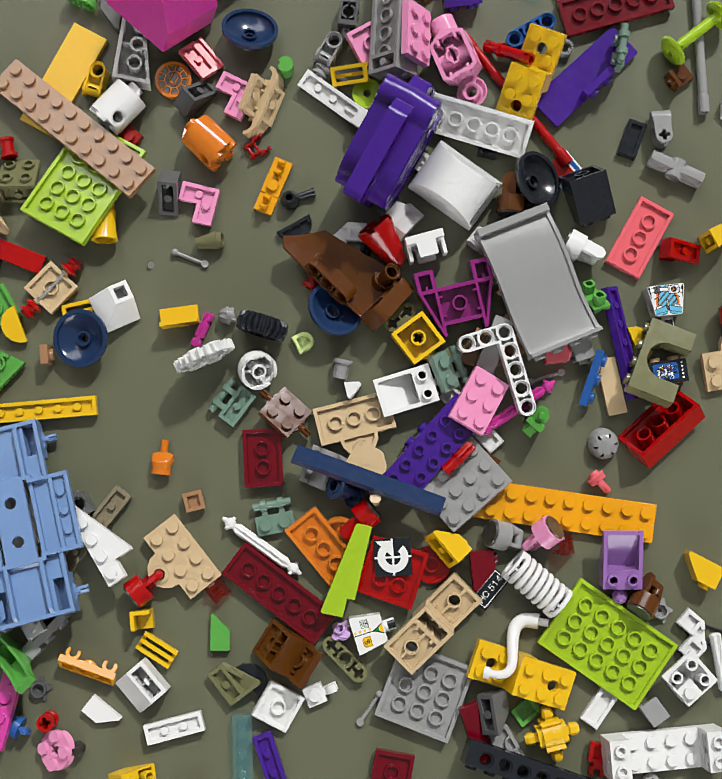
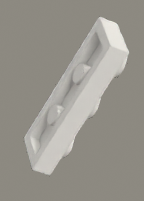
(174, 727)

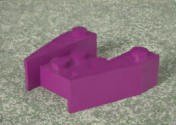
(458, 301)

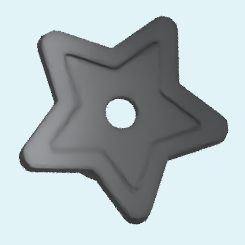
(45, 687)

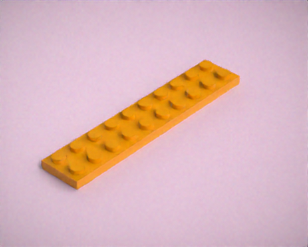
(572, 510)

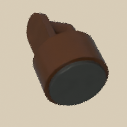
(510, 201)
(642, 602)

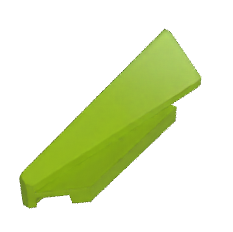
(348, 573)

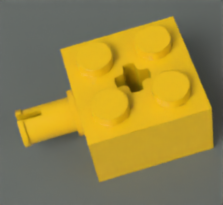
(416, 351)

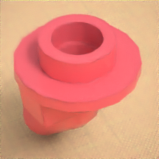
(596, 478)

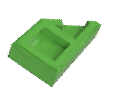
(219, 635)

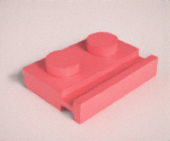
(201, 59)

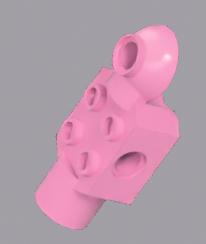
(457, 58)

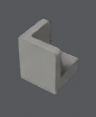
(654, 711)

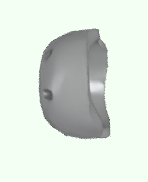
(605, 446)

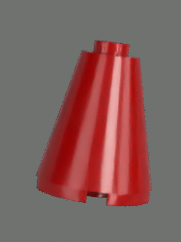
(384, 240)

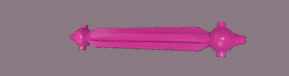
(511, 411)

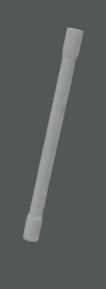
(703, 97)

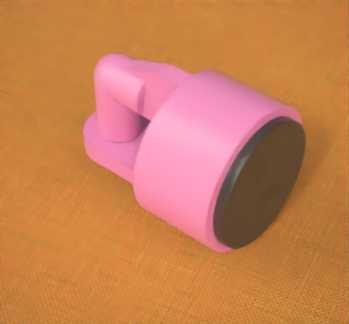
(546, 533)

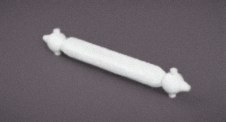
(261, 546)

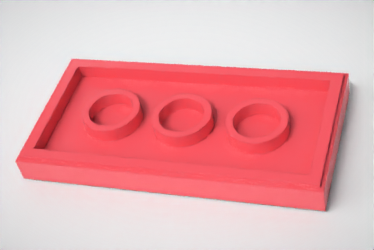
(639, 238)

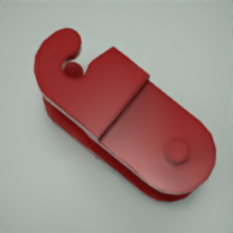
(259, 152)

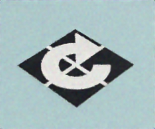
(392, 557)

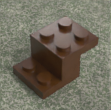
(287, 653)

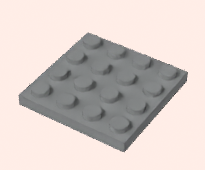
(468, 486)
(426, 698)

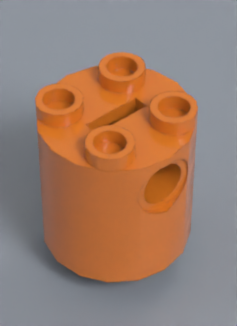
(208, 142)

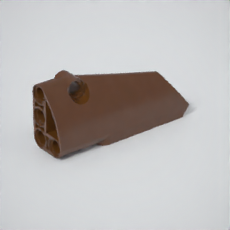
(334, 264)

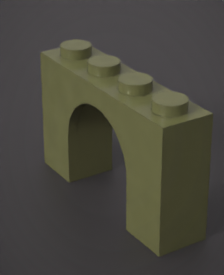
(641, 380)

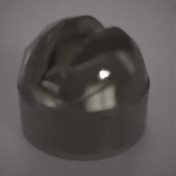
(79, 749)

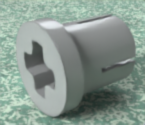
(341, 368)

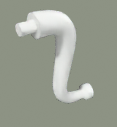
(521, 621)

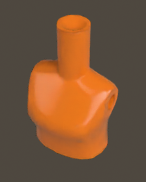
(162, 460)

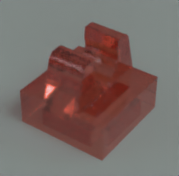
(565, 546)
(217, 590)

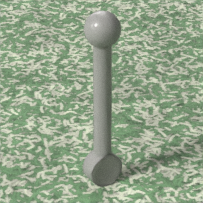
(204, 263)
(560, 372)
(360, 721)

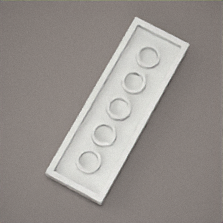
(483, 126)

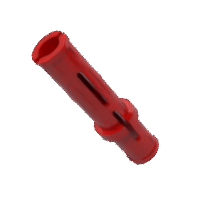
(502, 50)

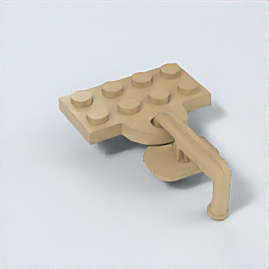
(357, 428)

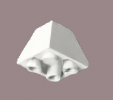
(115, 306)
(689, 678)

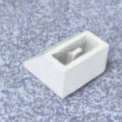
(143, 684)

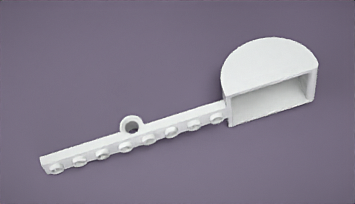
(442, 178)

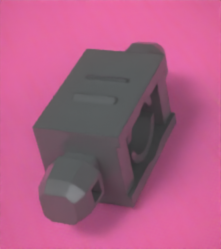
(345, 25)

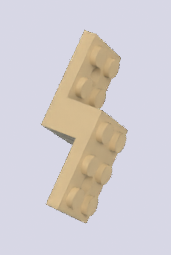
(432, 623)

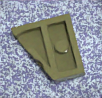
(232, 682)

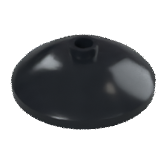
(537, 178)

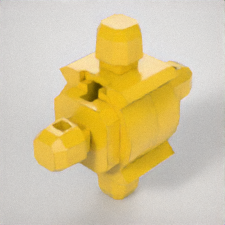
(551, 733)

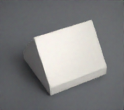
(352, 388)

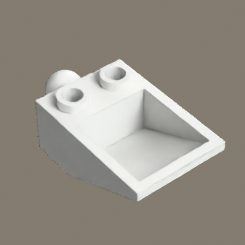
(406, 390)

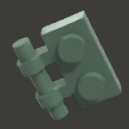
(620, 42)
(444, 371)
(237, 405)
(273, 523)

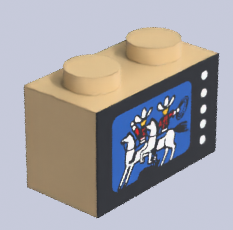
(671, 370)

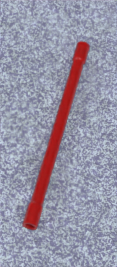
(560, 153)

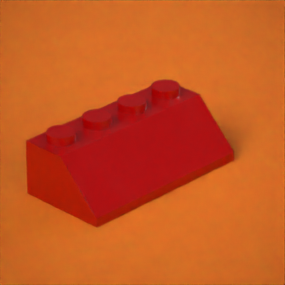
(661, 429)

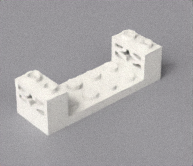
(662, 750)

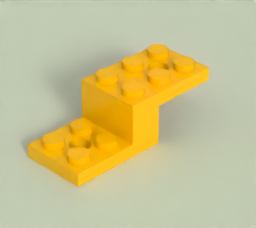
(529, 82)
(529, 678)

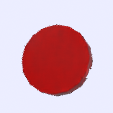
(435, 568)

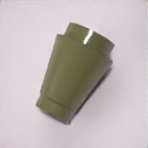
(213, 240)

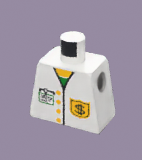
(370, 630)

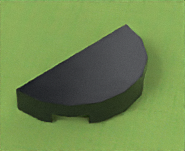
(299, 227)
(256, 672)

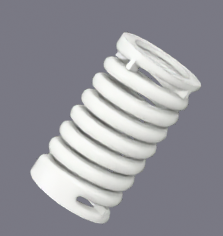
(537, 588)

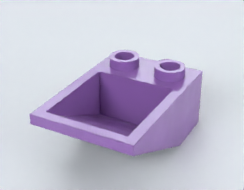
(621, 558)

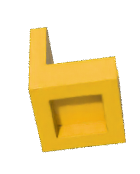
(141, 619)

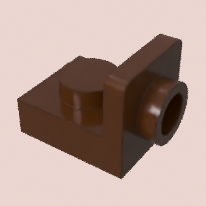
(678, 77)

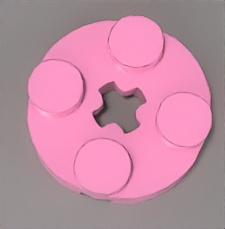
(48, 752)

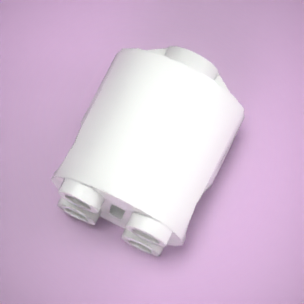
(118, 106)

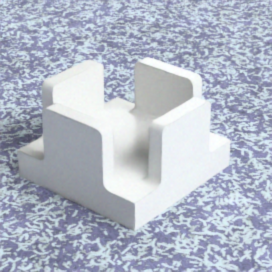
(425, 246)

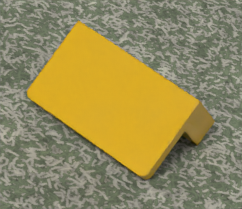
(179, 316)

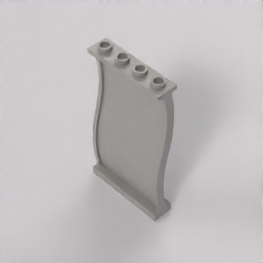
(537, 282)

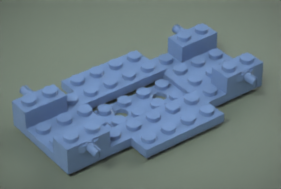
(30, 584)

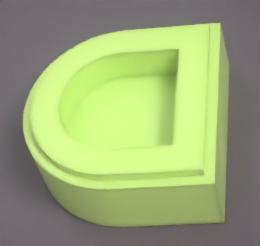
(303, 342)

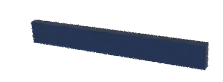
(368, 480)

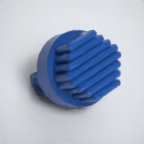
(18, 727)

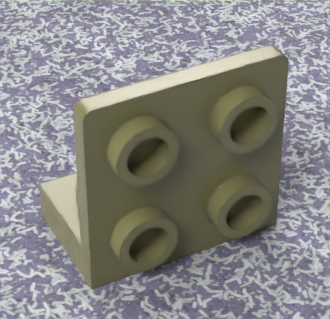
(18, 179)

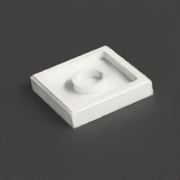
(278, 706)

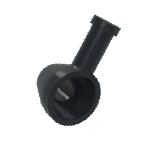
(292, 204)

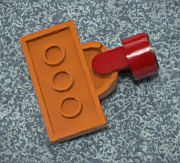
(326, 540)

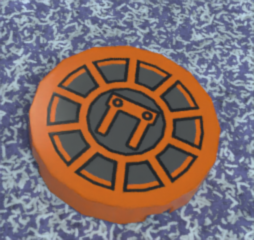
(171, 79)

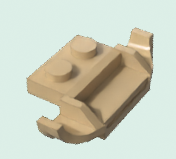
(261, 101)

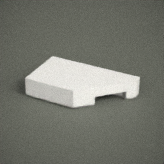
(100, 711)

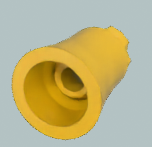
(106, 231)

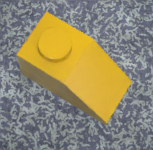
(711, 239)
(448, 546)
(702, 570)

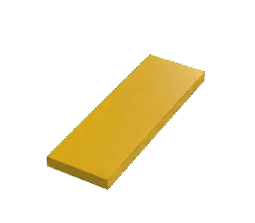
(72, 64)

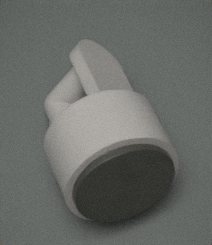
(499, 535)

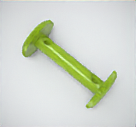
(674, 50)

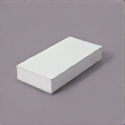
(598, 708)

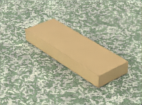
(612, 388)

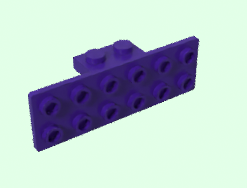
(581, 79)
(429, 448)

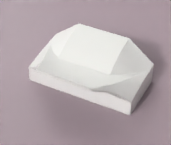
(404, 218)

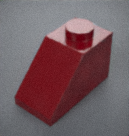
(482, 565)

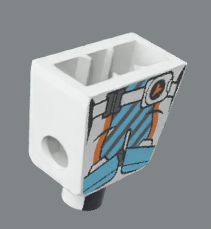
(664, 301)

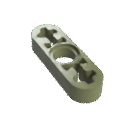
(351, 672)

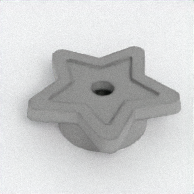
(665, 610)

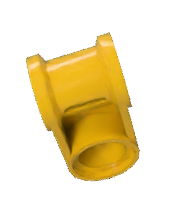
(95, 84)

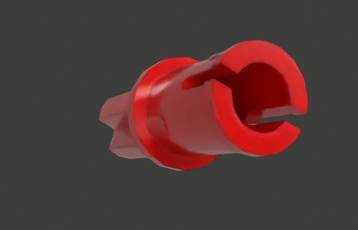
(458, 457)

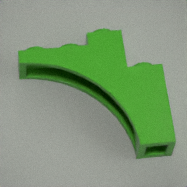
(15, 663)

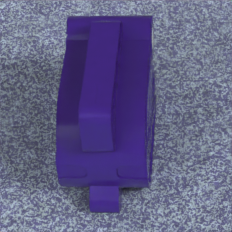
(389, 141)

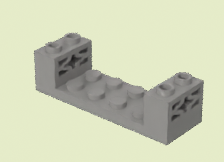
(386, 42)

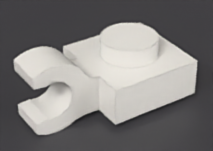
(317, 693)

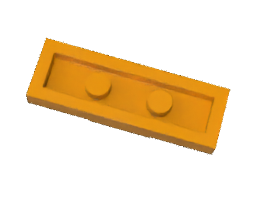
(273, 186)
(87, 668)

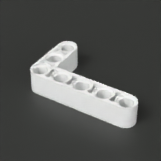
(507, 362)

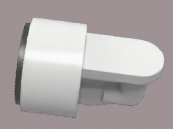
(583, 249)

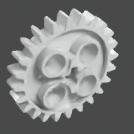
(201, 356)

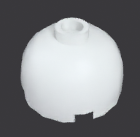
(257, 369)

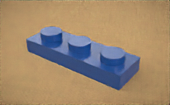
(593, 378)

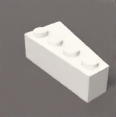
(132, 57)

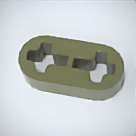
(396, 314)

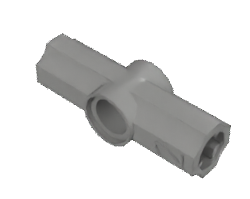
(675, 169)

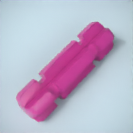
(202, 329)

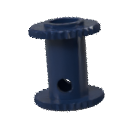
(337, 489)

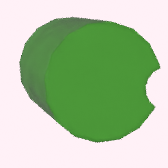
(286, 67)

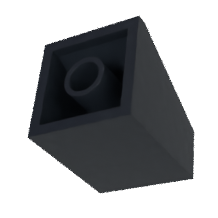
(588, 194)

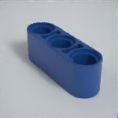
(520, 32)

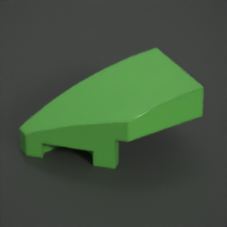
(524, 711)

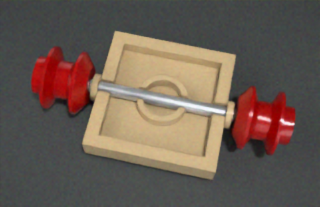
(51, 287)

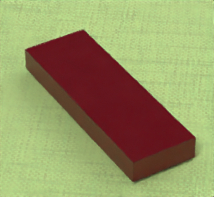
(472, 723)

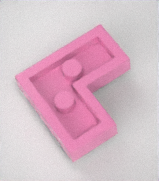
(233, 87)
(205, 200)

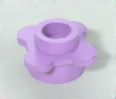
(341, 635)

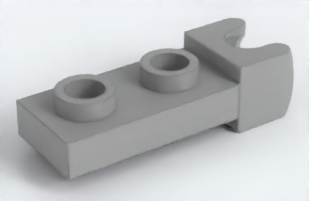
(37, 645)

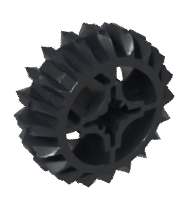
(262, 325)

